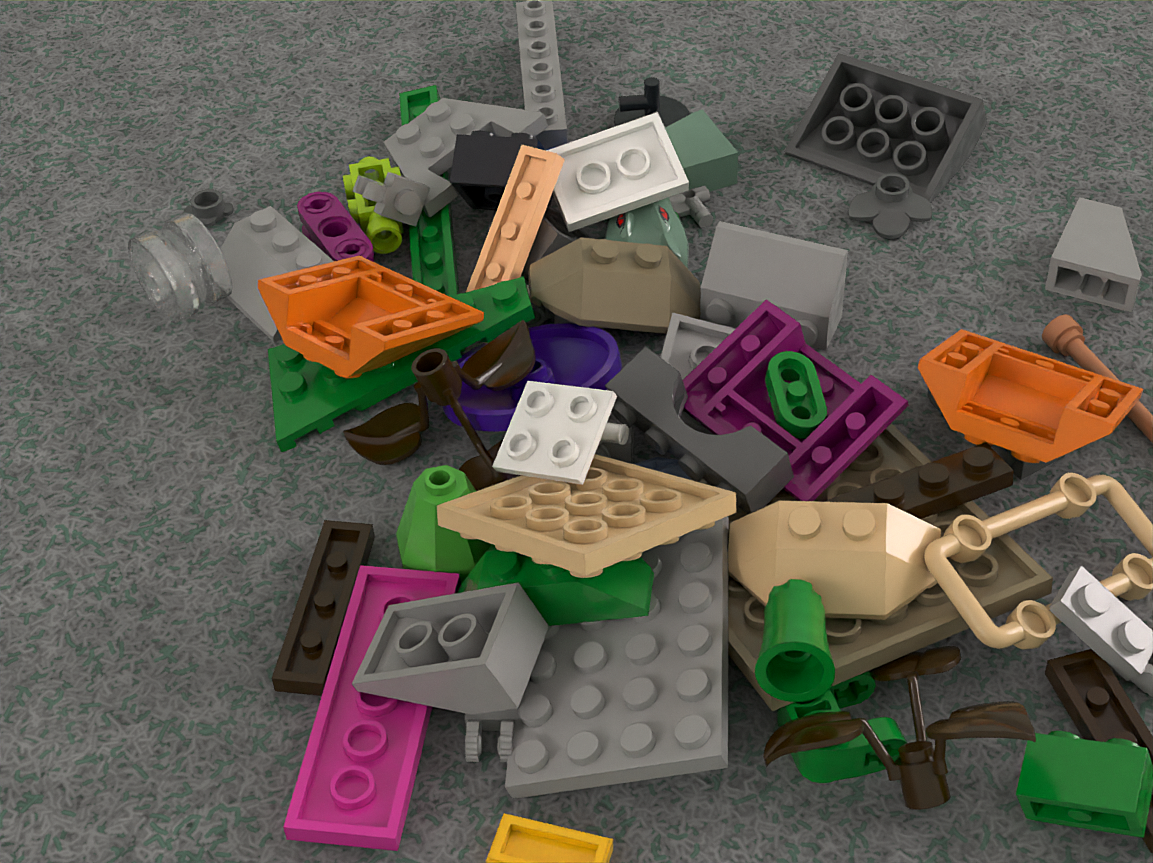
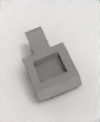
(396, 198)

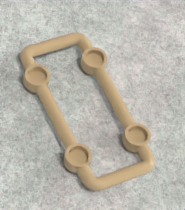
(1031, 621)

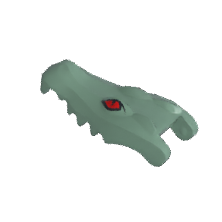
(652, 225)

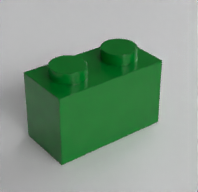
(1086, 783)

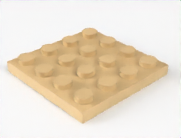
(588, 525)

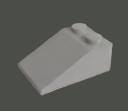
(456, 650)

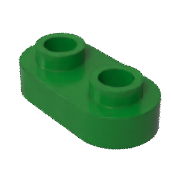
(796, 399)

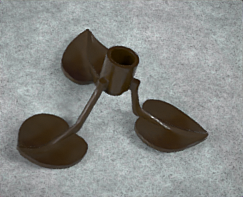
(396, 431)
(919, 767)

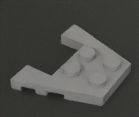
(428, 142)

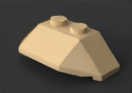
(855, 555)

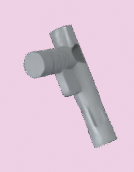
(691, 204)

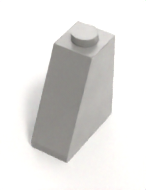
(1096, 257)

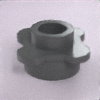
(209, 207)

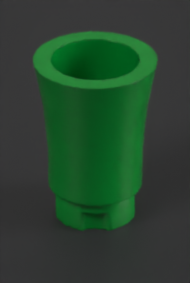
(794, 647)

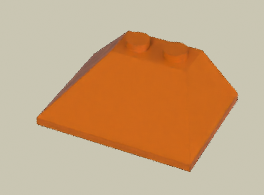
(360, 314)
(1022, 397)

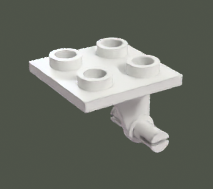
(558, 432)

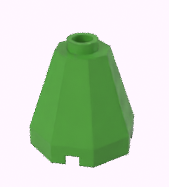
(421, 540)

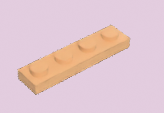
(517, 217)

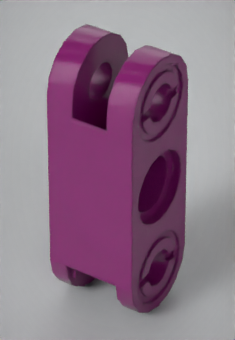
(332, 227)

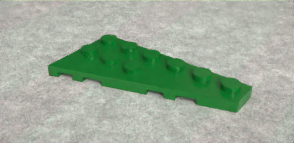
(312, 395)

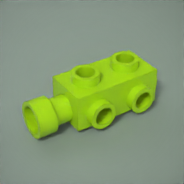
(381, 231)

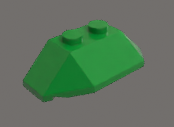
(564, 599)

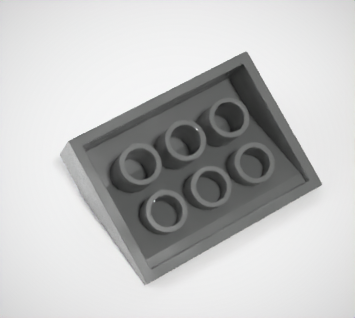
(888, 122)

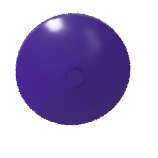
(564, 356)

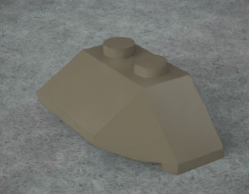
(615, 285)

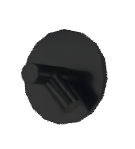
(638, 106)

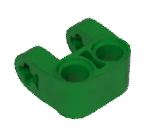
(852, 757)

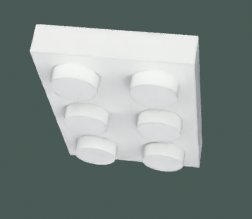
(617, 172)

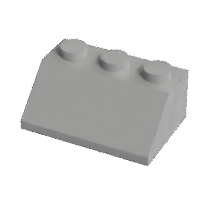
(260, 249)
(789, 272)

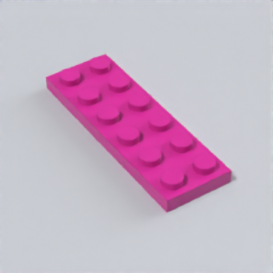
(363, 744)

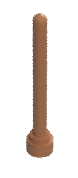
(1067, 337)

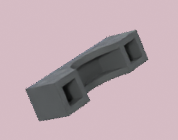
(743, 462)

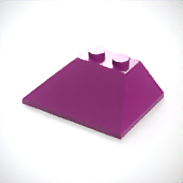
(731, 394)

